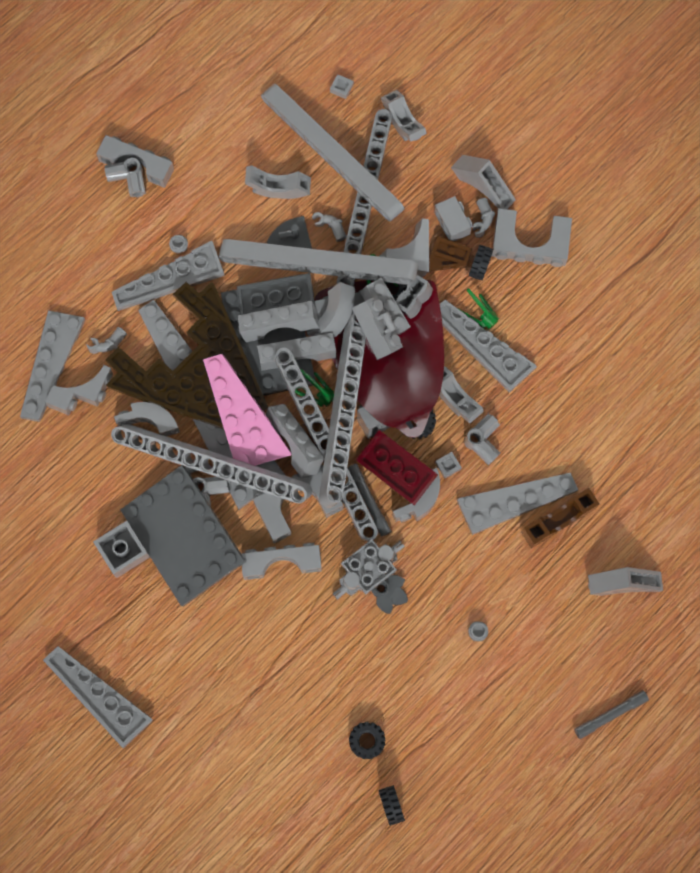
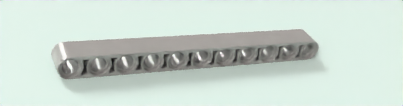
(333, 153)
(364, 209)
(318, 261)
(342, 415)
(317, 437)
(220, 461)

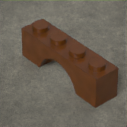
(560, 518)

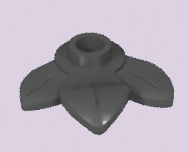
(391, 595)

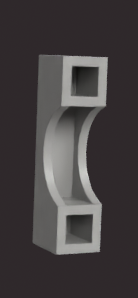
(115, 151)
(298, 316)
(314, 347)
(305, 455)
(305, 557)

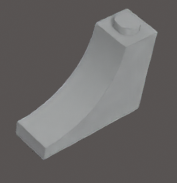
(485, 178)
(416, 250)
(625, 581)

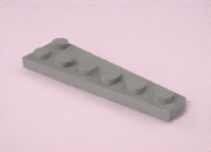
(193, 268)
(54, 348)
(495, 356)
(500, 505)
(109, 707)

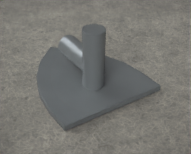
(291, 233)

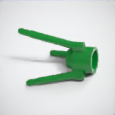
(489, 317)
(325, 394)

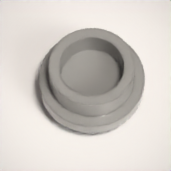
(178, 243)
(478, 631)

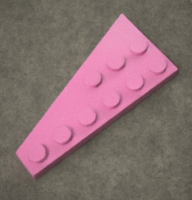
(245, 424)

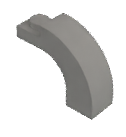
(277, 186)

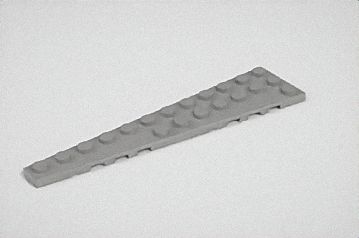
(173, 351)

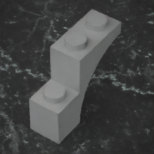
(92, 392)

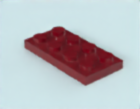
(397, 467)

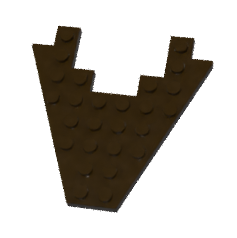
(188, 385)

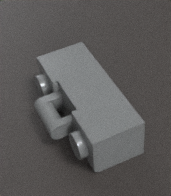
(377, 327)

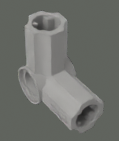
(134, 178)
(482, 431)
(213, 486)

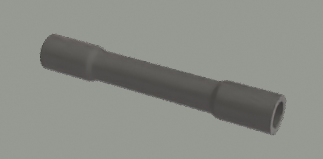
(379, 519)
(591, 725)

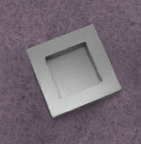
(341, 86)
(448, 465)

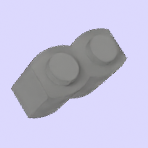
(413, 297)

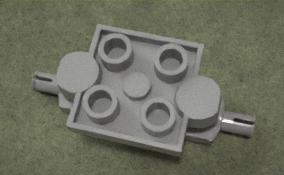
(368, 568)

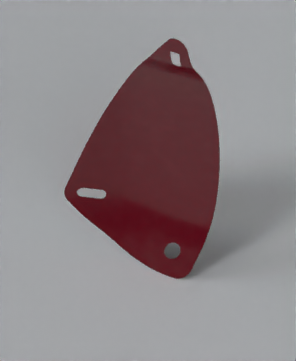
(408, 380)

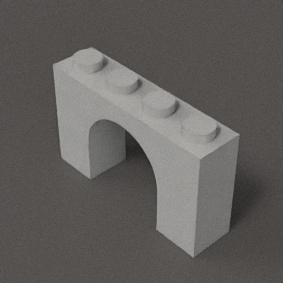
(509, 247)
(270, 507)

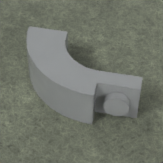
(402, 118)
(338, 310)
(458, 399)
(151, 414)
(423, 506)

